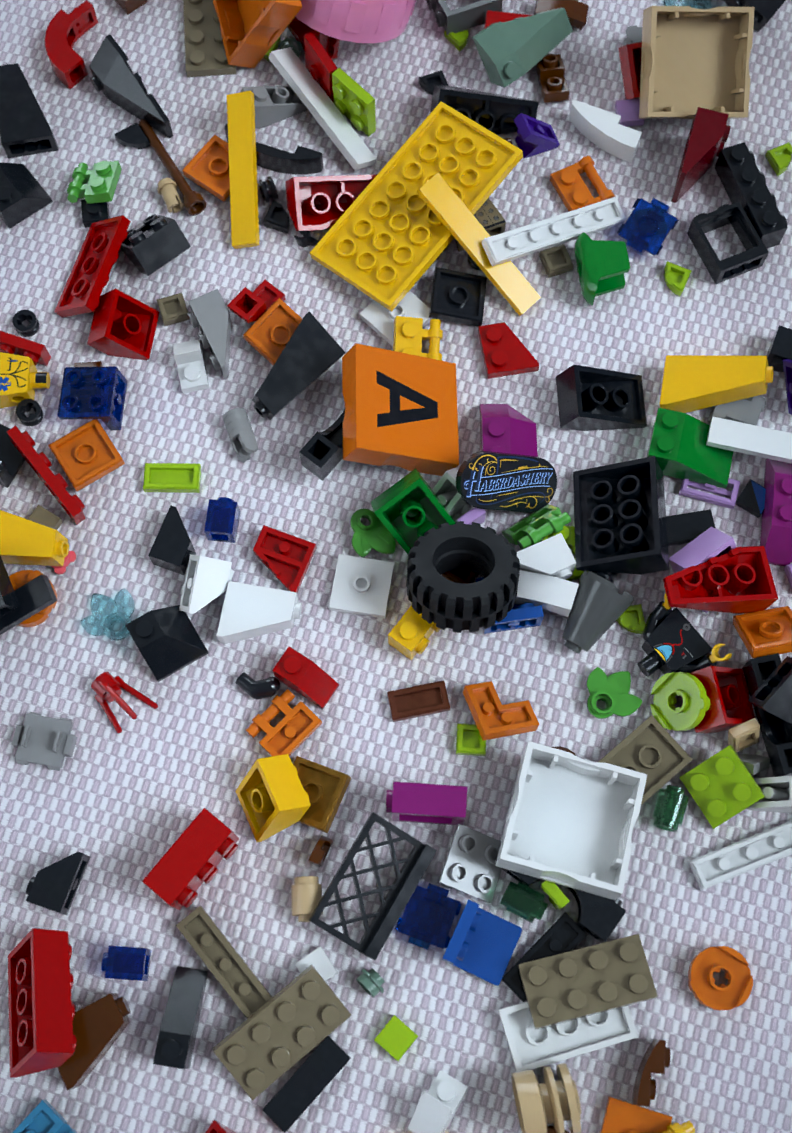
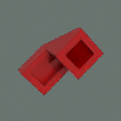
(254, 304)

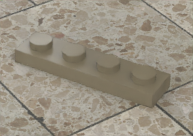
(224, 961)

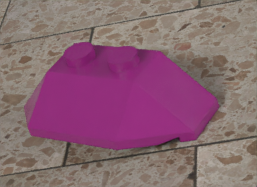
(506, 430)
(777, 515)

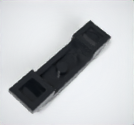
(299, 163)

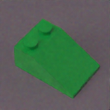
(682, 450)
(410, 509)

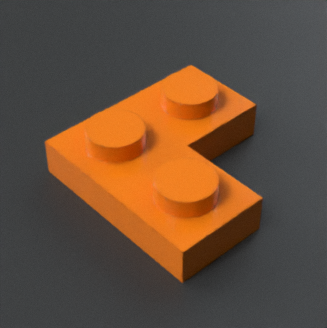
(497, 719)

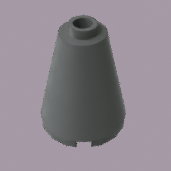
(593, 611)

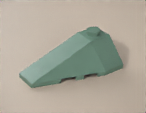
(519, 44)

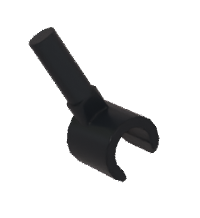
(306, 240)

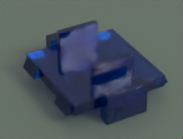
(647, 226)
(429, 917)

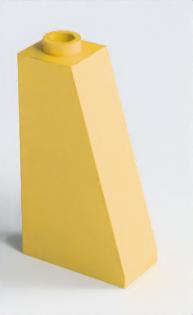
(712, 380)
(30, 542)

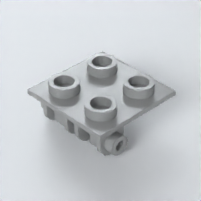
(472, 864)

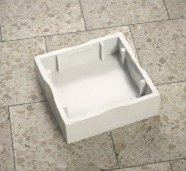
(572, 821)

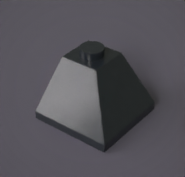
(166, 640)

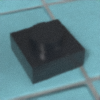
(94, 212)

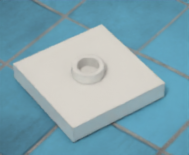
(382, 319)
(361, 586)

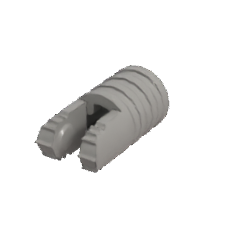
(240, 433)

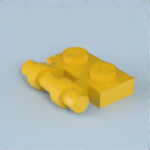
(409, 337)

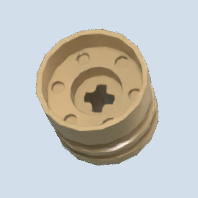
(546, 1102)

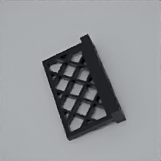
(394, 902)

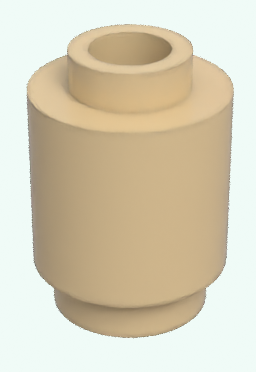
(305, 897)

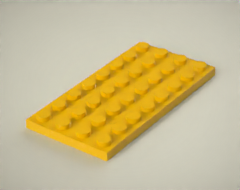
(389, 230)

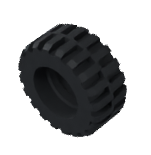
(459, 604)

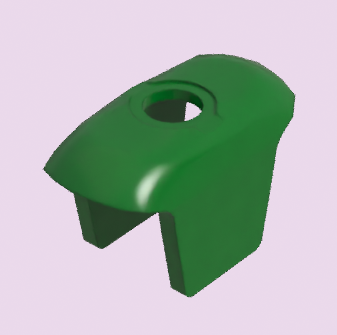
(600, 266)

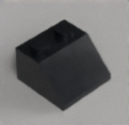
(19, 194)

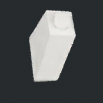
(256, 612)

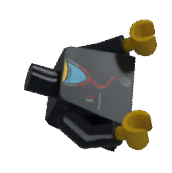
(675, 644)

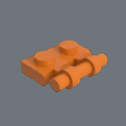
(290, 731)

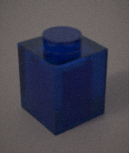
(222, 520)
(126, 963)

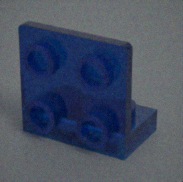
(93, 395)

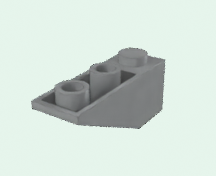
(274, 104)
(215, 324)

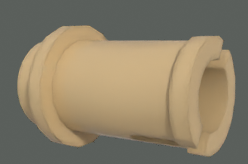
(167, 189)

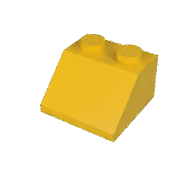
(272, 796)

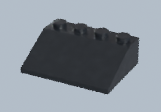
(621, 518)

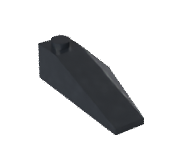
(125, 89)
(487, 109)

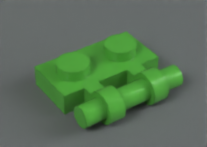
(95, 184)
(537, 526)

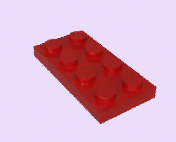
(93, 267)

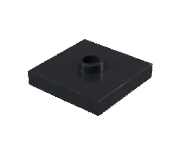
(457, 297)

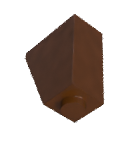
(95, 1032)

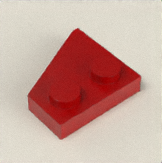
(504, 352)
(284, 556)

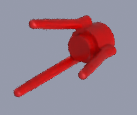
(108, 689)

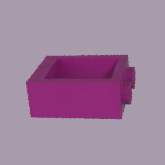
(427, 803)

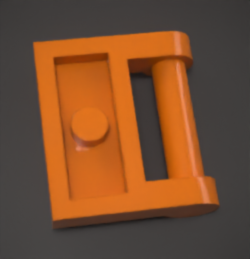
(572, 187)

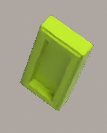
(172, 477)

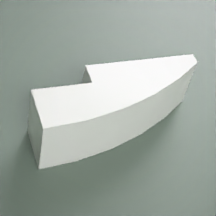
(605, 130)
(545, 590)

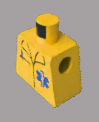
(19, 379)

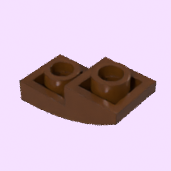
(575, 10)
(552, 78)
(654, 1061)

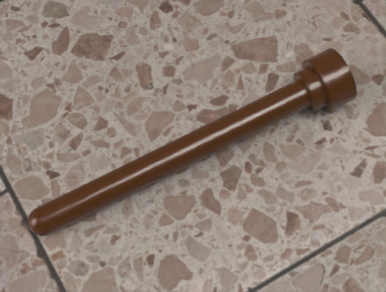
(193, 201)

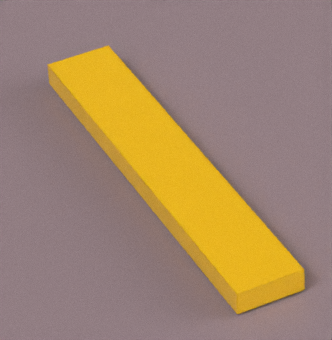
(243, 170)
(470, 234)

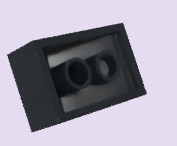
(600, 399)

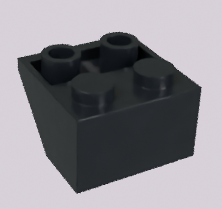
(154, 243)

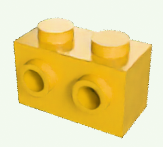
(411, 634)

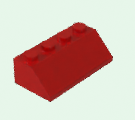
(40, 1002)

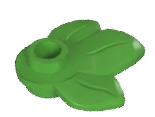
(370, 537)
(613, 692)

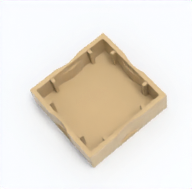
(695, 61)

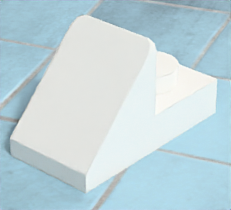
(190, 366)
(438, 1105)

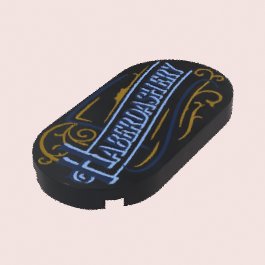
(506, 481)

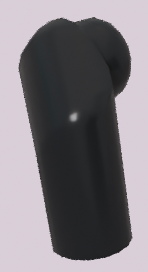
(258, 689)

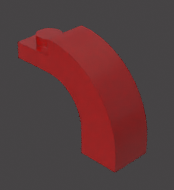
(60, 38)

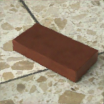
(418, 701)

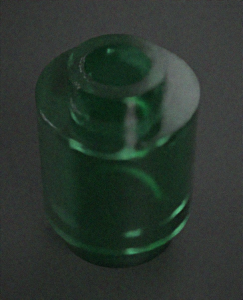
(670, 808)
(524, 901)

